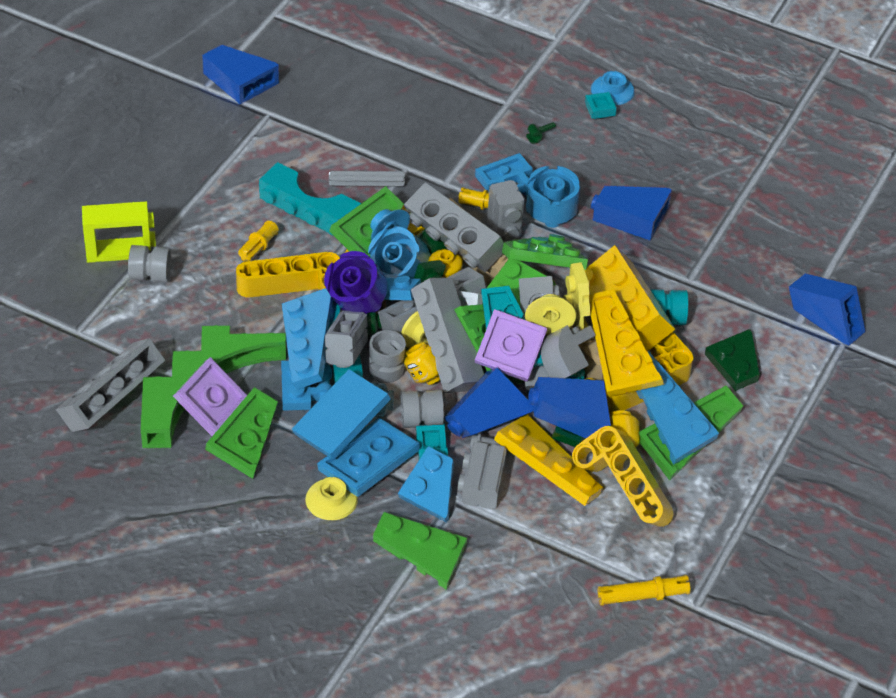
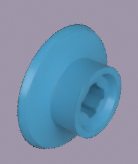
(616, 84)
(389, 220)

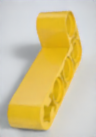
(283, 274)
(673, 357)
(629, 479)

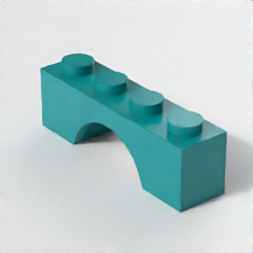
(281, 188)

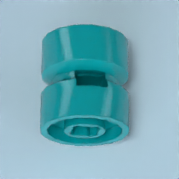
(673, 304)

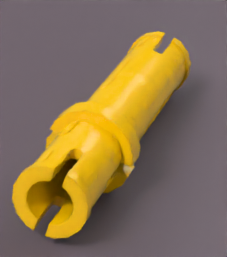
(655, 588)

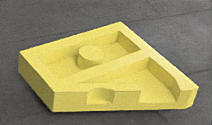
(578, 293)

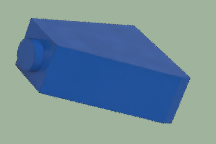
(239, 72)
(632, 208)
(829, 305)
(571, 404)
(486, 405)

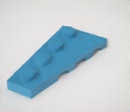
(305, 329)
(676, 417)

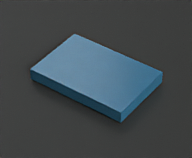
(341, 414)
(370, 456)

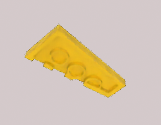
(621, 353)
(546, 456)

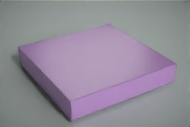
(511, 345)
(210, 396)

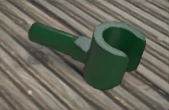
(536, 132)

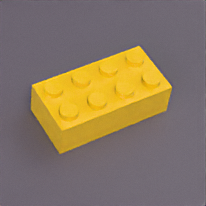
(618, 272)

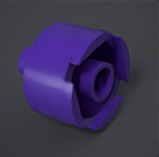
(356, 283)

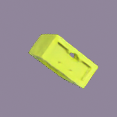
(111, 217)

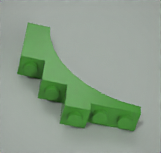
(229, 351)

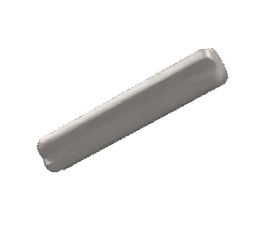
(367, 178)

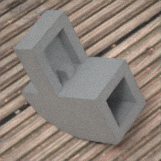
(561, 351)

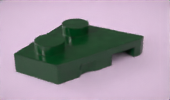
(735, 359)

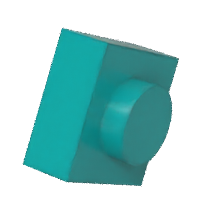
(600, 105)

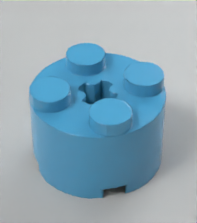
(553, 195)
(398, 252)

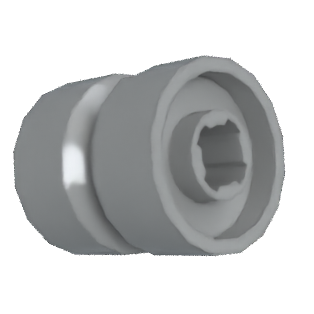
(150, 263)
(387, 356)
(422, 408)

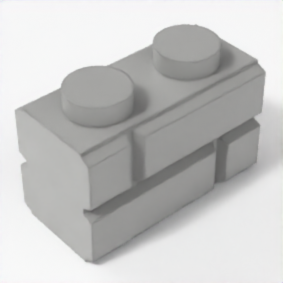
(505, 210)
(346, 338)
(483, 475)

